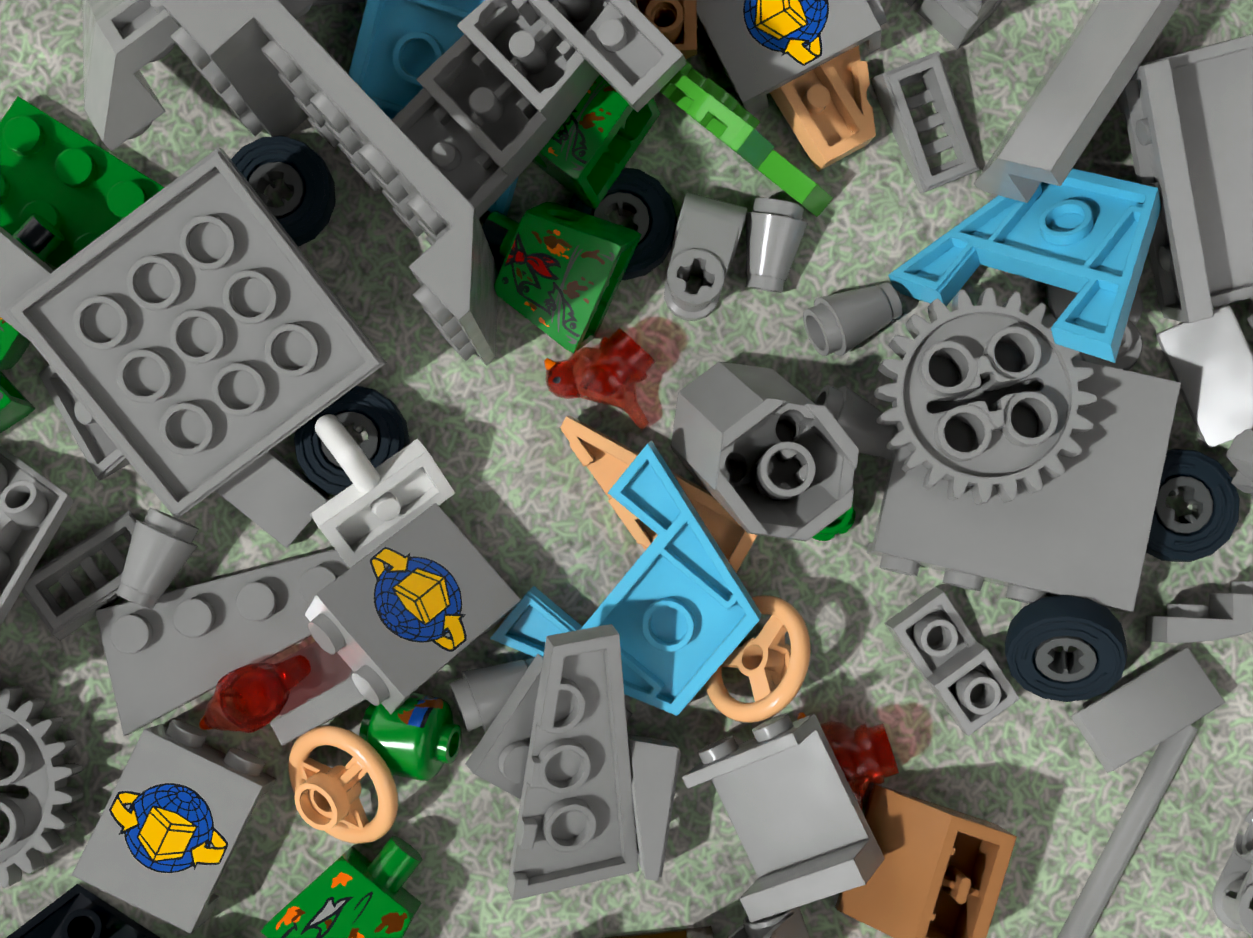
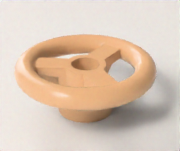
(771, 664)
(330, 796)

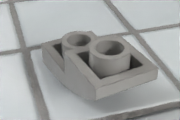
(1228, 617)
(952, 661)
(1147, 710)

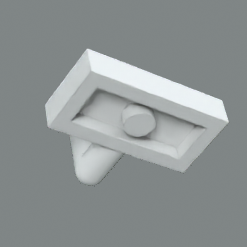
(380, 497)

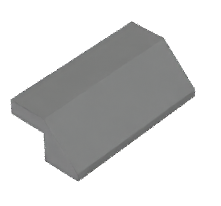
(1074, 96)

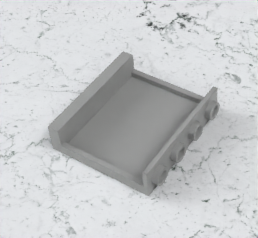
(1195, 144)
(1073, 536)

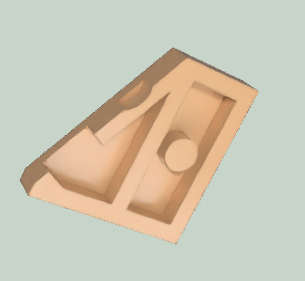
(830, 108)

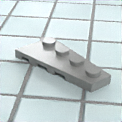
(206, 631)
(577, 776)

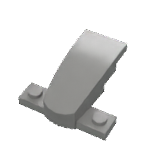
(519, 79)

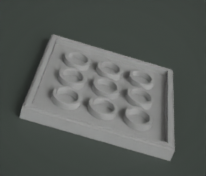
(196, 333)

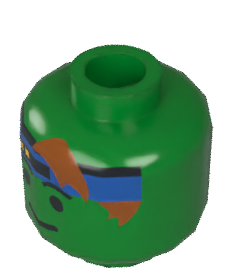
(414, 737)

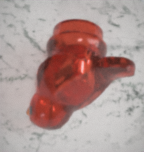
(603, 374)
(253, 695)
(861, 753)

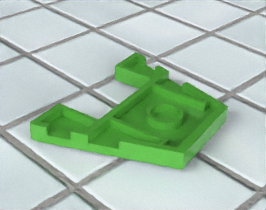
(736, 128)

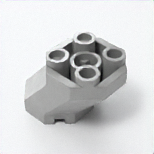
(764, 451)

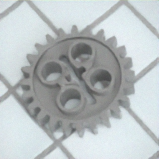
(998, 452)
(44, 774)

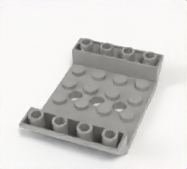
(278, 78)

